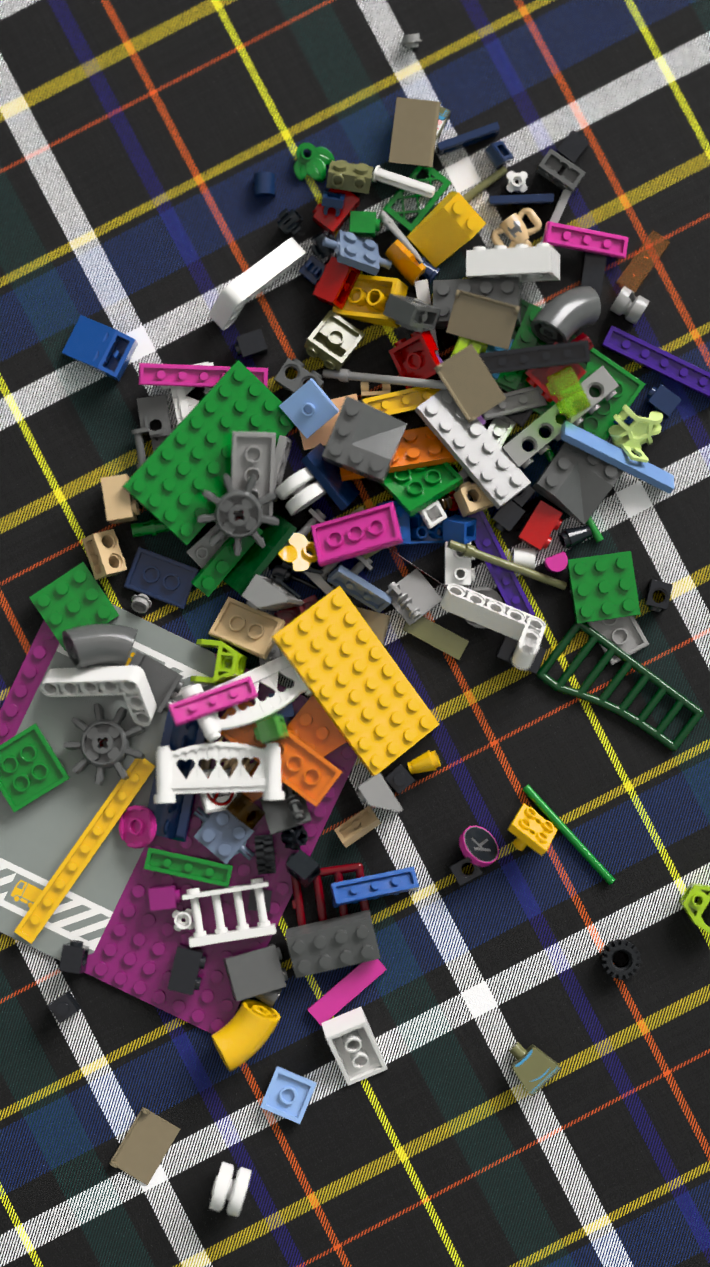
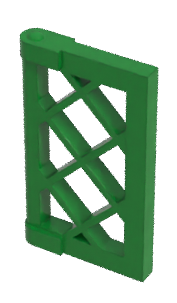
(421, 212)

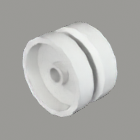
(299, 487)
(229, 1189)

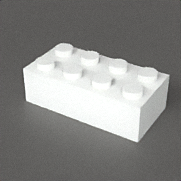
(525, 262)

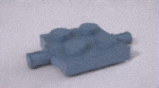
(357, 252)
(223, 835)

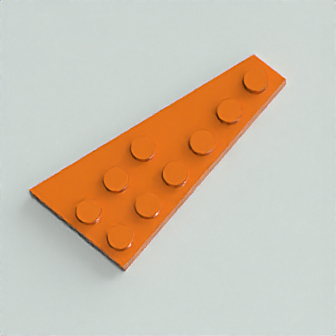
(314, 729)

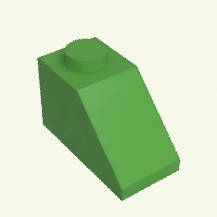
(271, 729)

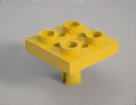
(531, 830)

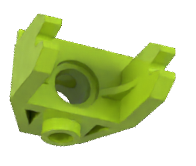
(228, 665)
(695, 910)

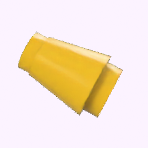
(424, 763)

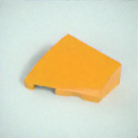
(405, 262)

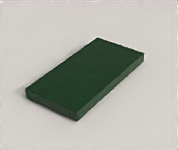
(258, 558)

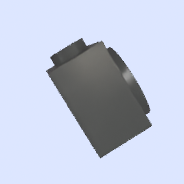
(411, 312)

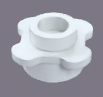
(521, 186)
(178, 915)

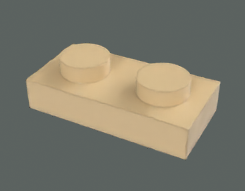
(357, 826)

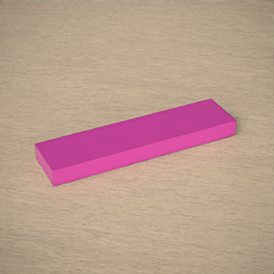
(585, 240)
(212, 701)
(346, 990)

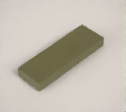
(437, 637)

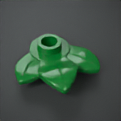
(314, 164)

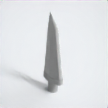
(391, 225)

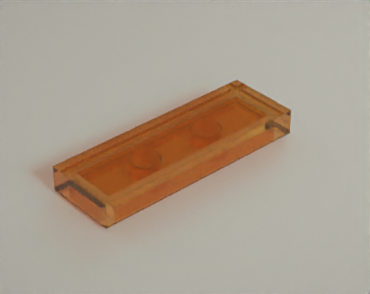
(643, 261)

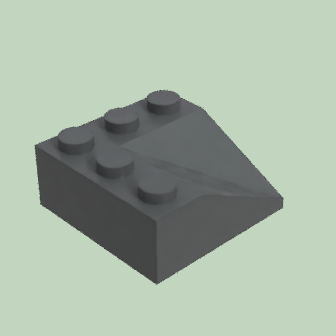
(364, 440)
(576, 481)

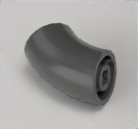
(567, 315)
(99, 644)

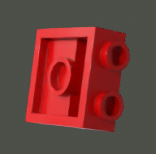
(416, 356)
(539, 375)

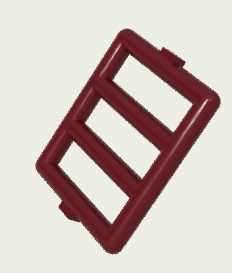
(337, 871)

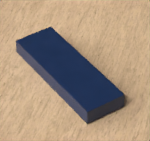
(468, 138)
(520, 199)

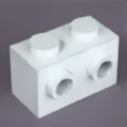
(457, 568)

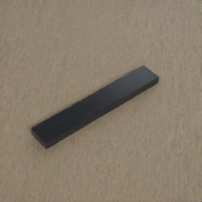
(536, 357)

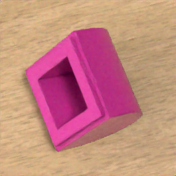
(556, 562)

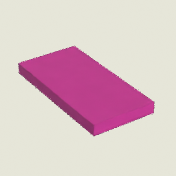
(356, 534)

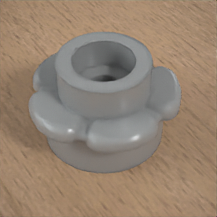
(411, 40)
(140, 603)

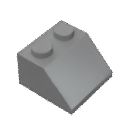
(267, 595)
(378, 793)

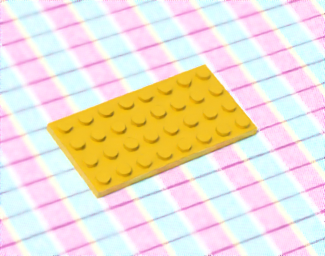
(355, 680)

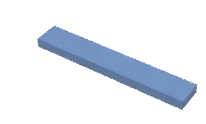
(616, 456)

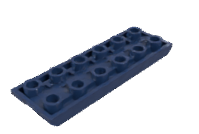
(174, 818)

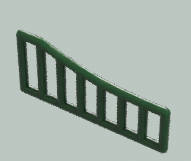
(601, 701)

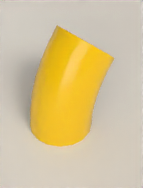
(245, 1033)

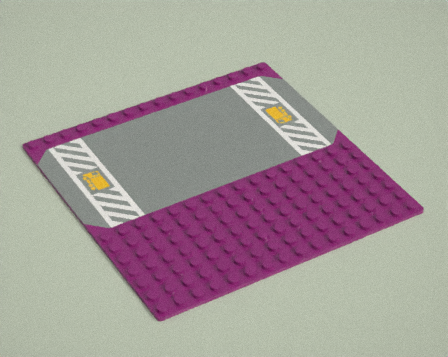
(111, 897)

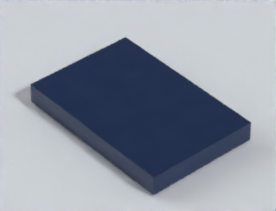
(330, 478)
(161, 578)

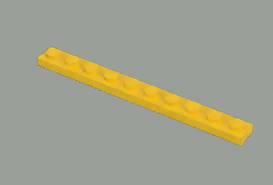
(84, 850)

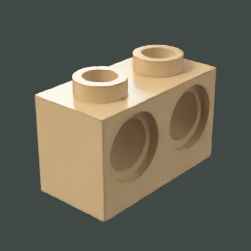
(479, 503)
(104, 558)

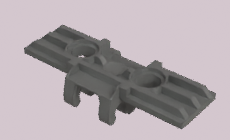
(151, 409)

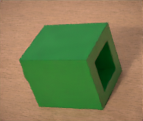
(364, 223)

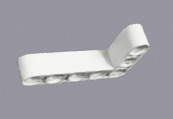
(253, 281)
(497, 617)
(102, 681)

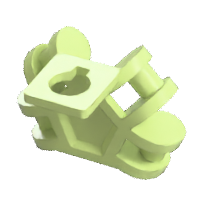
(636, 434)

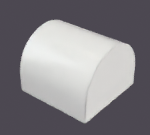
(433, 514)
(524, 557)

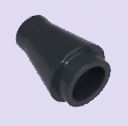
(573, 536)

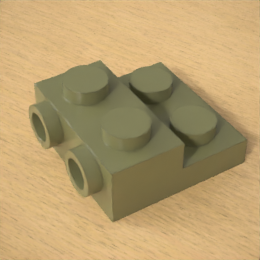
(349, 176)
(333, 341)

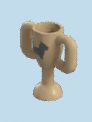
(516, 229)

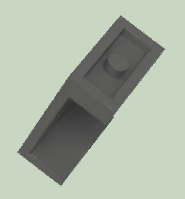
(161, 680)
(255, 972)

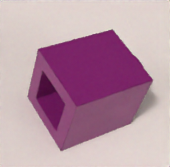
(164, 897)

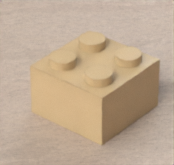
(118, 503)

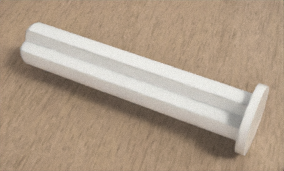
(403, 182)

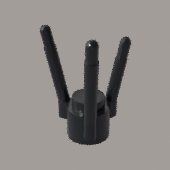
(282, 572)

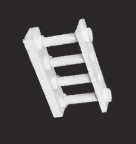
(242, 930)

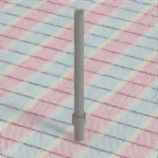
(345, 375)

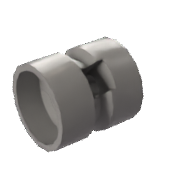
(629, 305)

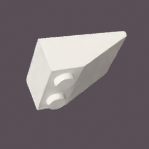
(354, 1046)

